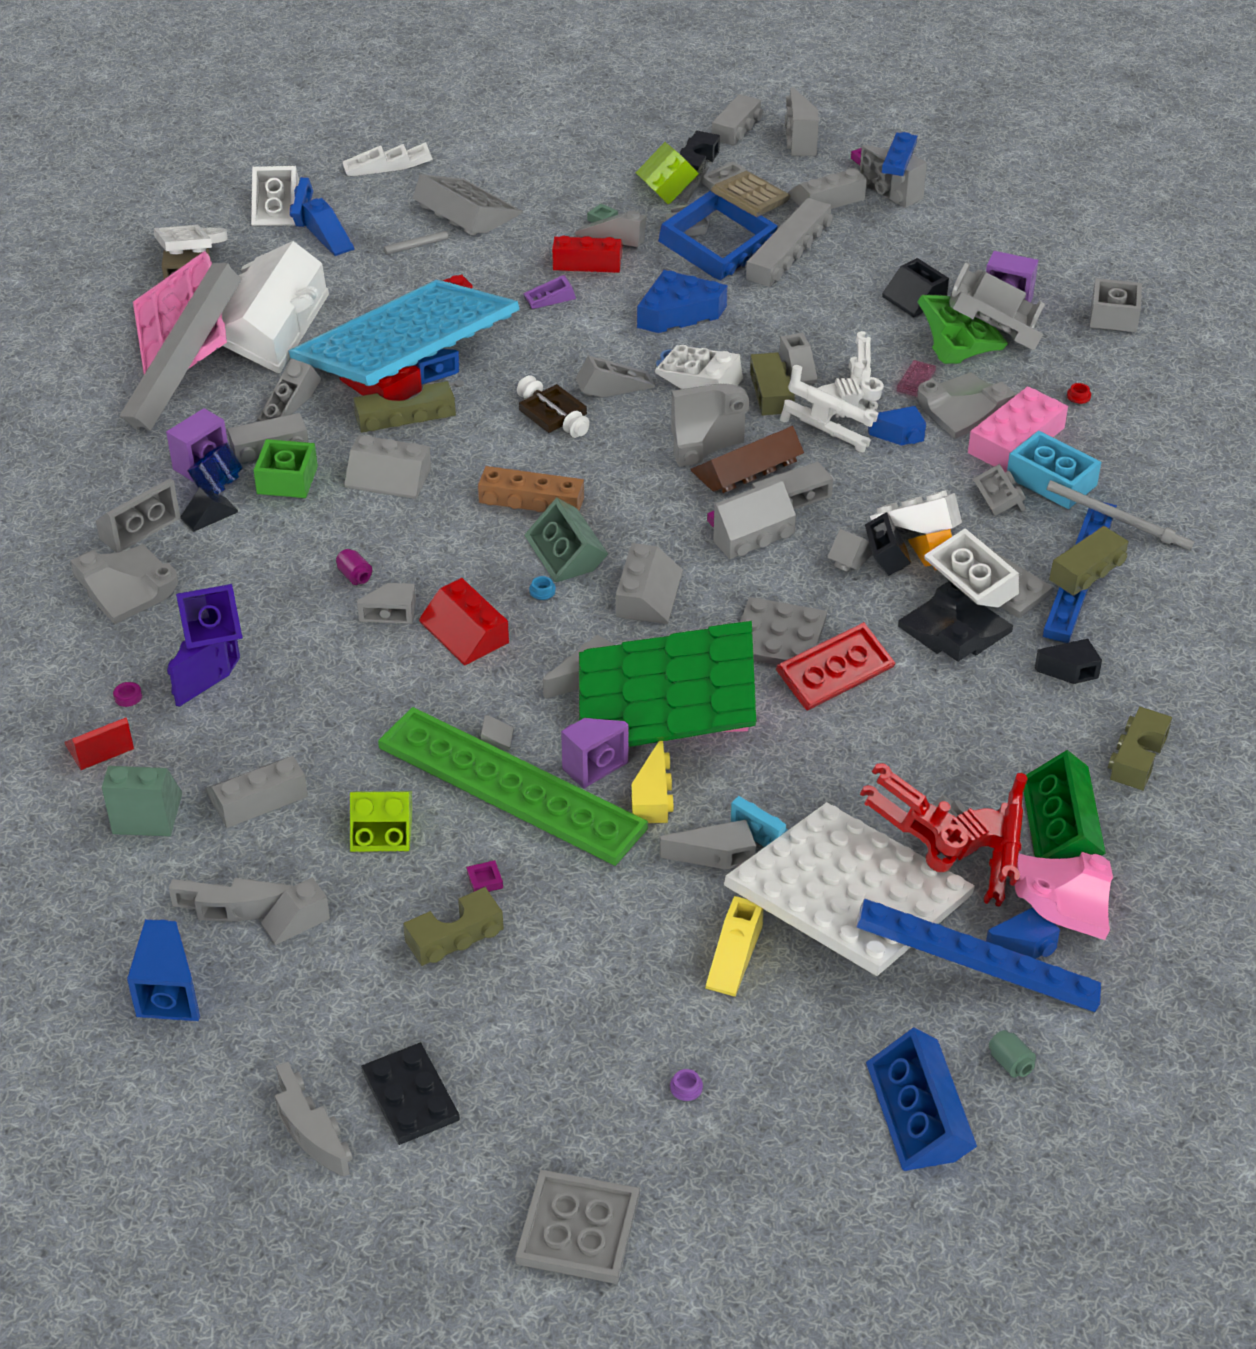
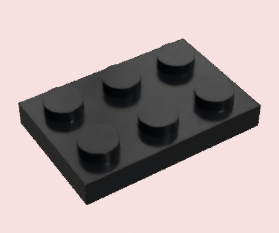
(410, 1093)

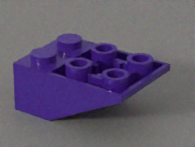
(200, 668)

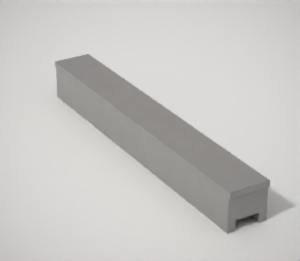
(181, 347)

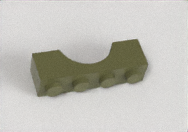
(378, 413)

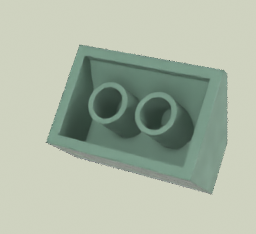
(565, 542)

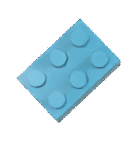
(1047, 459)

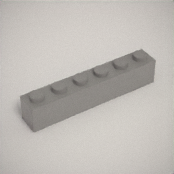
(788, 242)

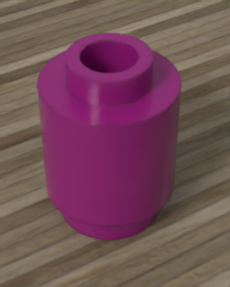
(353, 566)

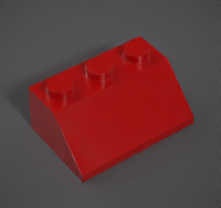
(587, 254)
(465, 622)

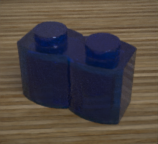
(216, 469)

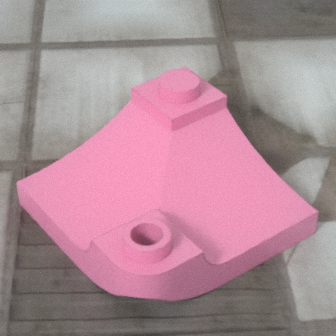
(1068, 891)

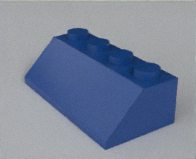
(920, 1102)

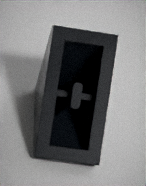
(206, 509)

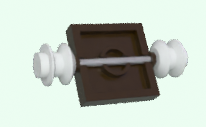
(552, 407)

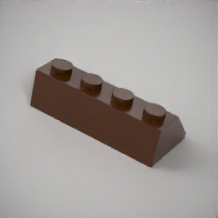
(749, 460)

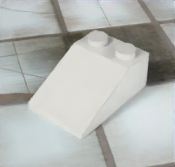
(273, 195)

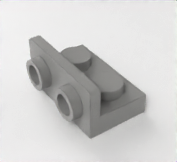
(999, 491)

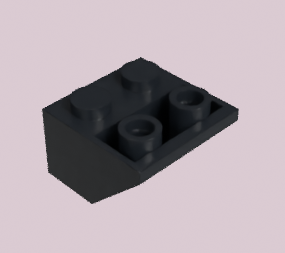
(911, 282)

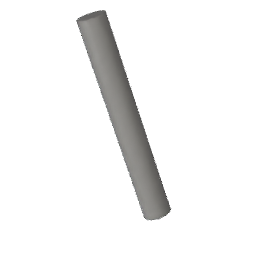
(401, 246)

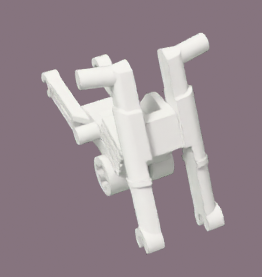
(849, 398)

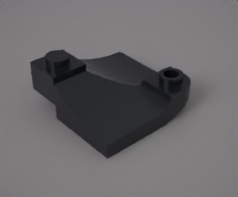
(955, 624)

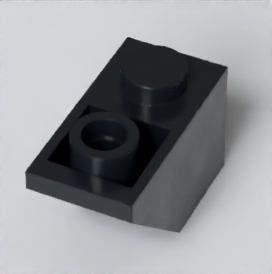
(1070, 661)

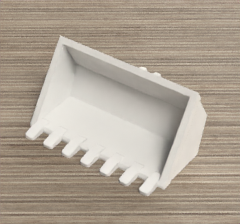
(274, 305)

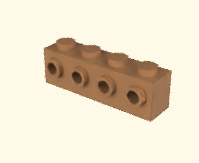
(528, 489)

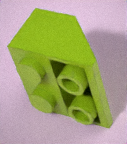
(380, 821)

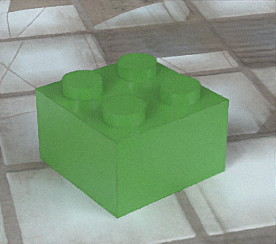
(285, 468)

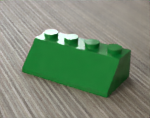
(1062, 809)

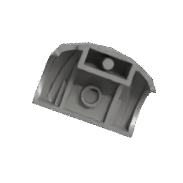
(997, 304)

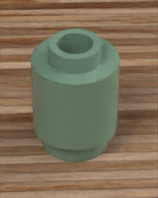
(1012, 1054)

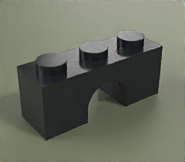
(699, 148)

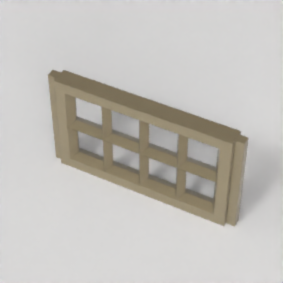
(751, 193)

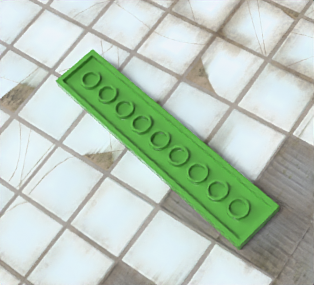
(514, 785)

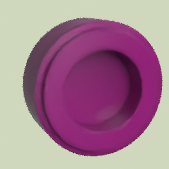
(127, 694)

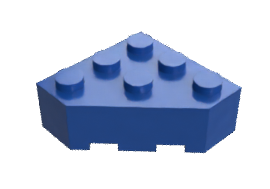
(680, 302)

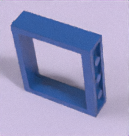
(674, 238)

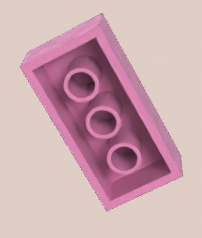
(1014, 424)

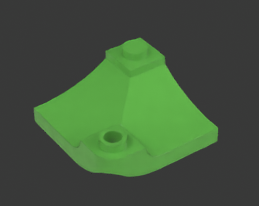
(956, 334)

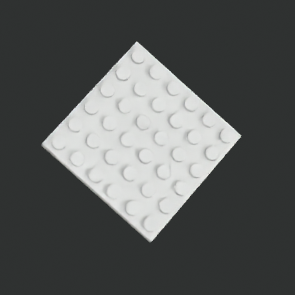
(827, 868)

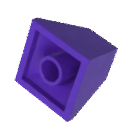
(209, 616)

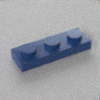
(899, 154)

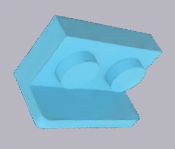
(762, 825)

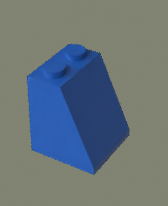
(161, 975)

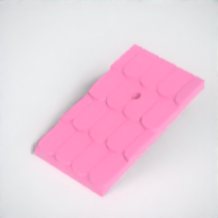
(164, 303)

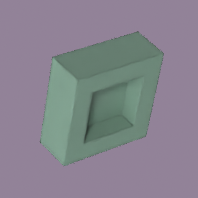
(601, 212)

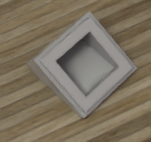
(496, 733)

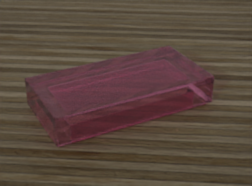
(914, 376)

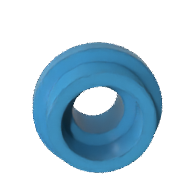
(542, 588)

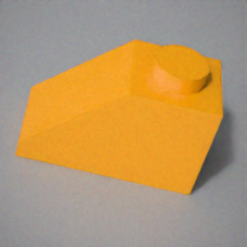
(926, 543)

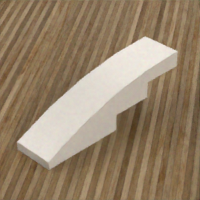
(394, 159)

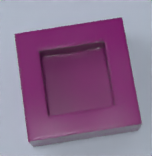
(485, 875)

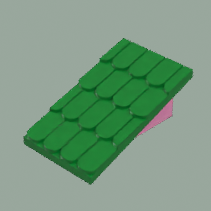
(673, 684)

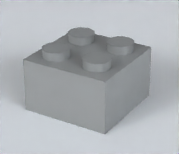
(1116, 305)

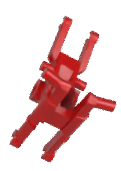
(956, 835)

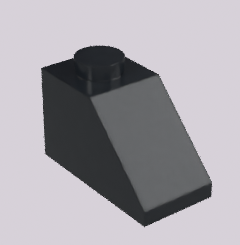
(887, 544)

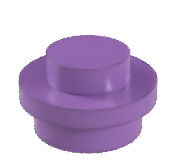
(686, 1085)

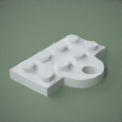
(189, 237)

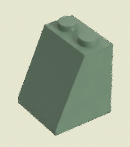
(141, 800)

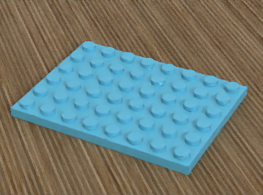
(403, 331)

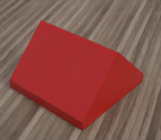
(101, 744)

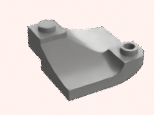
(962, 402)
(707, 420)
(125, 580)

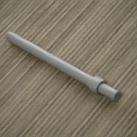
(1167, 535)

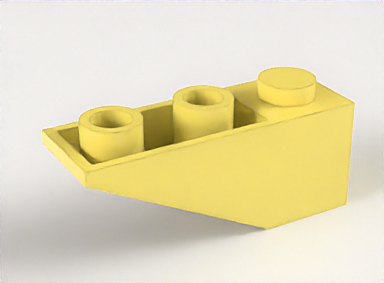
(650, 788)
(735, 946)

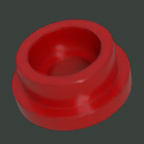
(1079, 393)

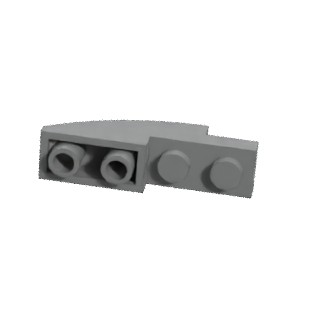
(216, 902)
(310, 1126)

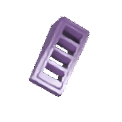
(556, 291)

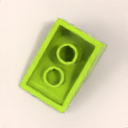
(667, 172)

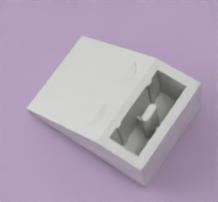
(700, 367)
(926, 516)

